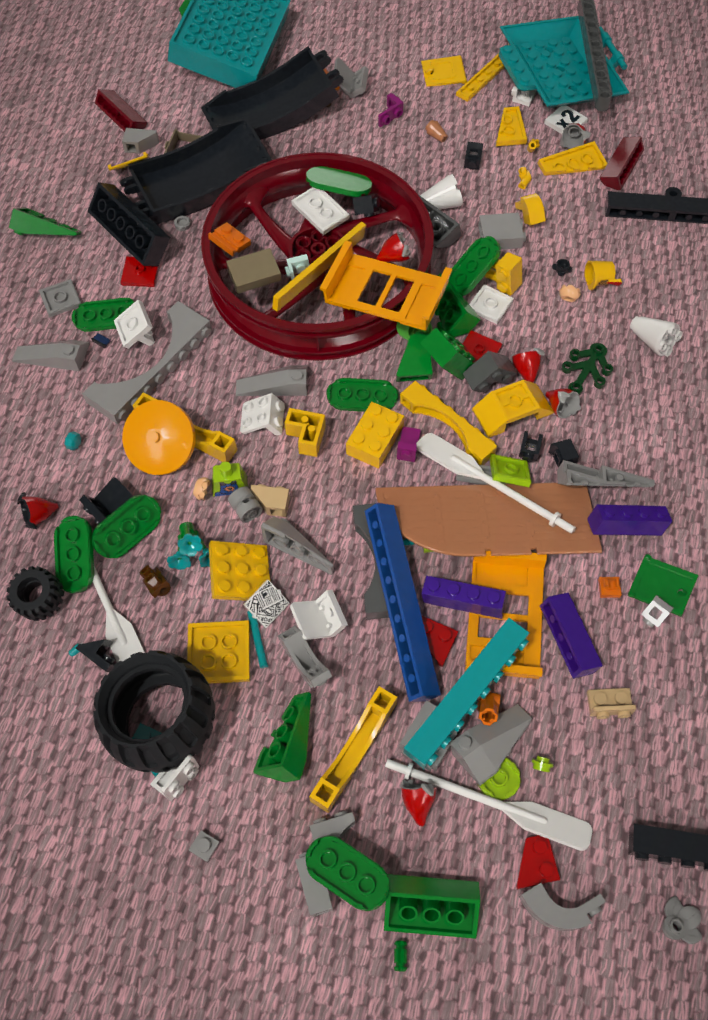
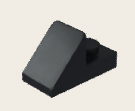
(97, 653)

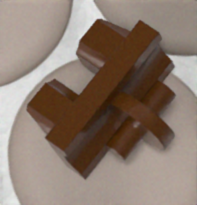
(155, 581)

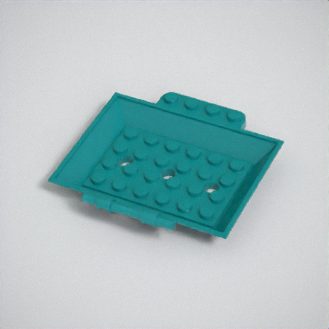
(553, 61)

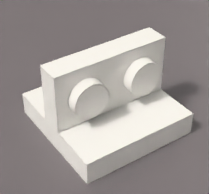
(134, 325)

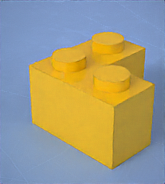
(309, 429)

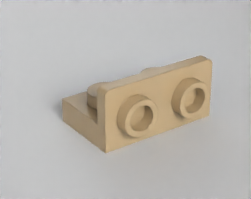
(610, 702)

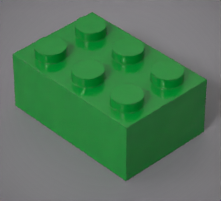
(448, 352)

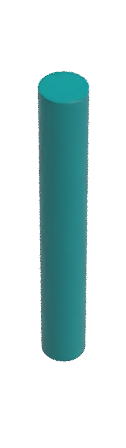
(257, 641)

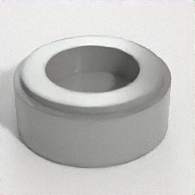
(182, 223)

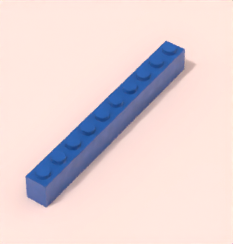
(402, 604)

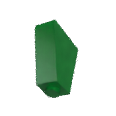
(416, 361)

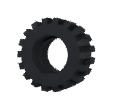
(23, 586)

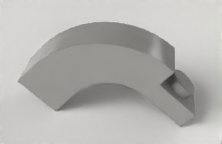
(303, 657)
(556, 917)

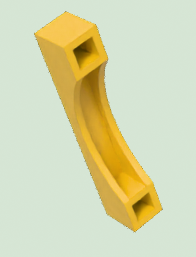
(421, 401)
(210, 442)
(342, 769)

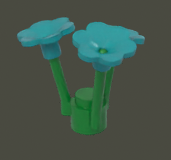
(188, 543)

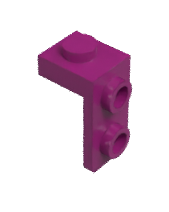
(394, 110)
(407, 446)

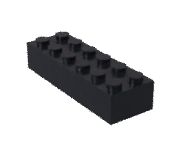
(128, 224)

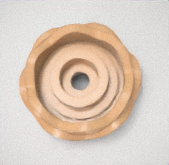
(569, 293)
(200, 488)

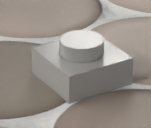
(204, 846)

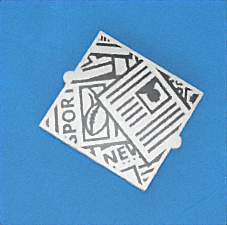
(266, 603)

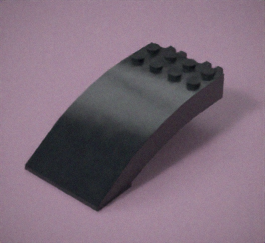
(280, 97)
(196, 172)

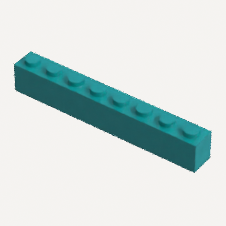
(465, 694)

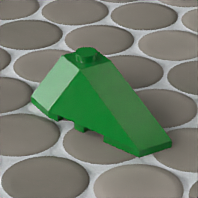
(32, 222)
(455, 313)
(288, 750)

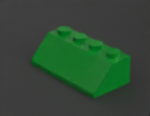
(432, 906)

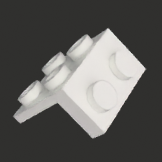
(263, 413)
(319, 617)
(172, 782)

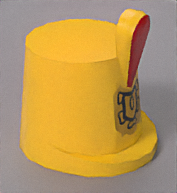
(600, 273)

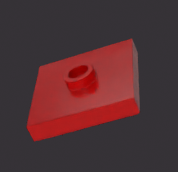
(138, 275)
(480, 344)

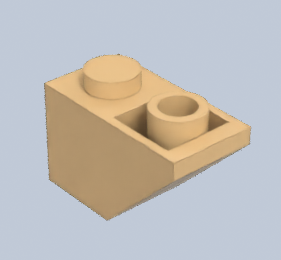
(272, 499)

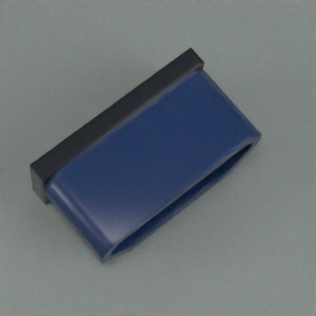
(100, 340)

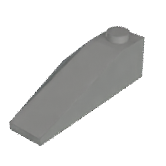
(59, 354)
(281, 382)
(287, 538)
(485, 746)

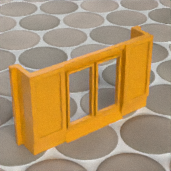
(352, 273)
(517, 576)

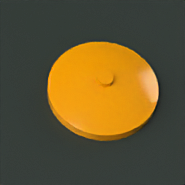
(158, 437)

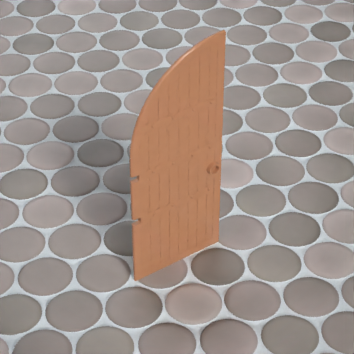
(482, 519)

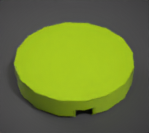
(504, 782)

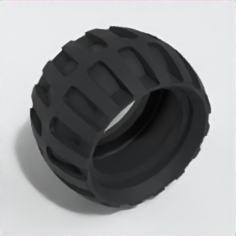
(125, 687)

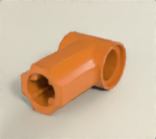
(489, 708)

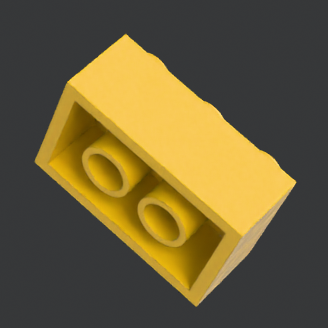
(375, 435)

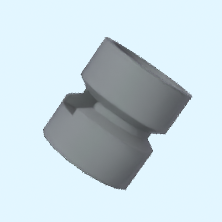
(244, 504)

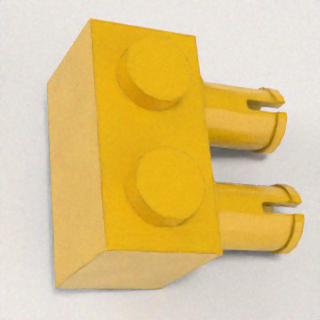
(507, 273)

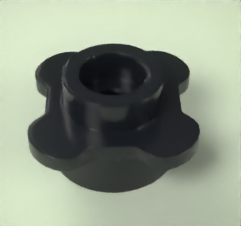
(566, 268)

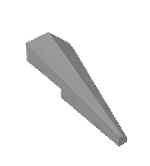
(580, 475)

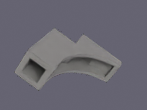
(316, 894)

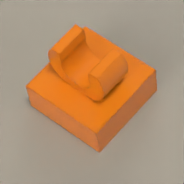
(609, 587)

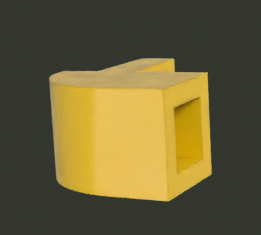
(532, 209)

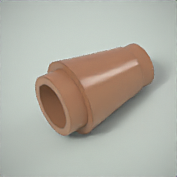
(436, 131)

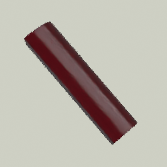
(119, 110)
(622, 162)

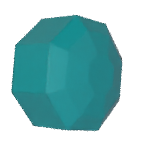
(72, 440)

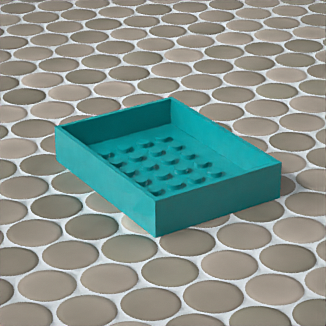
(228, 38)

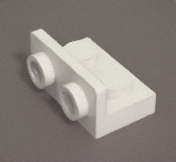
(523, 97)

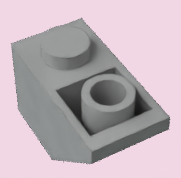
(139, 140)

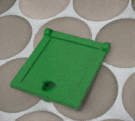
(665, 581)

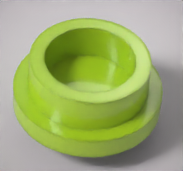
(542, 764)

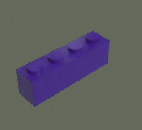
(629, 520)
(464, 597)
(571, 635)

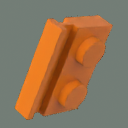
(229, 239)

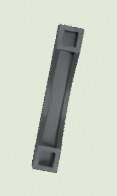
(374, 597)

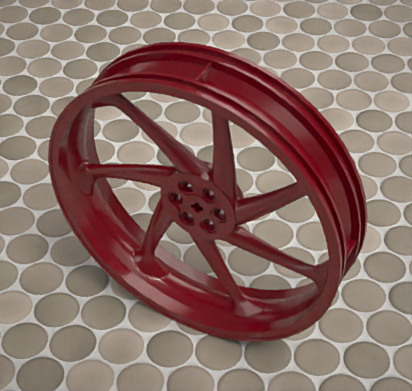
(284, 179)

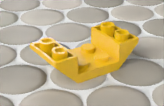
(509, 405)

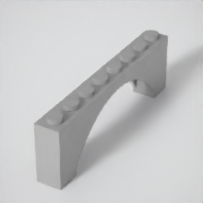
(116, 399)

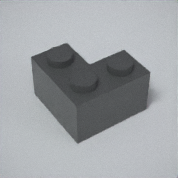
(489, 369)

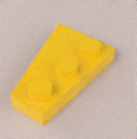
(511, 128)

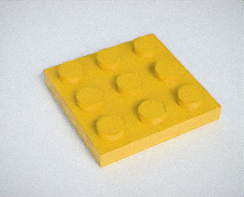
(237, 569)
(220, 650)

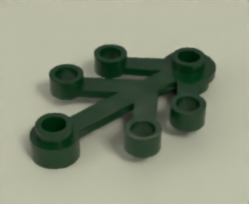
(588, 366)

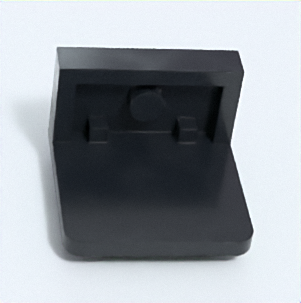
(107, 500)

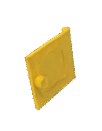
(444, 71)
(125, 164)

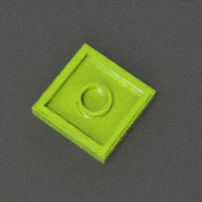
(510, 470)

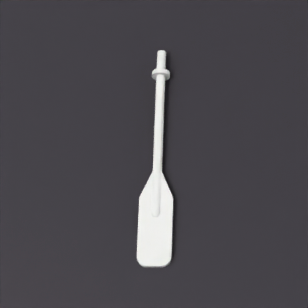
(465, 465)
(117, 627)
(527, 815)

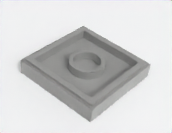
(60, 298)

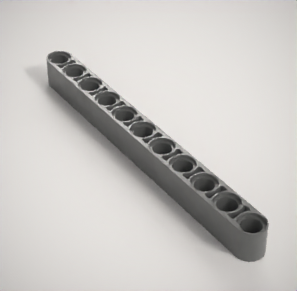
(594, 54)

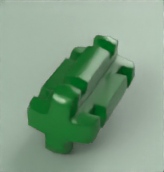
(400, 956)

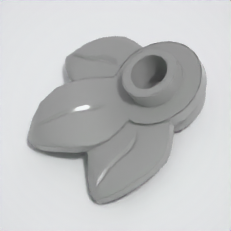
(684, 918)

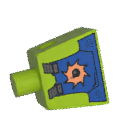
(228, 478)

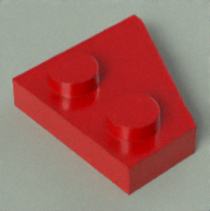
(439, 639)
(537, 863)

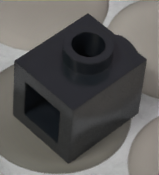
(366, 204)

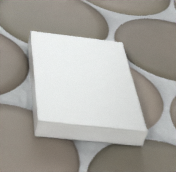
(320, 210)

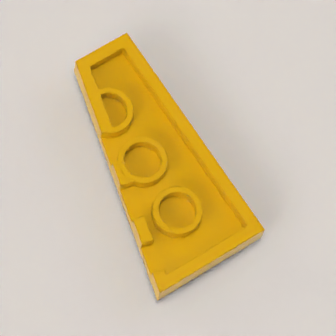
(574, 160)

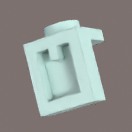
(296, 265)

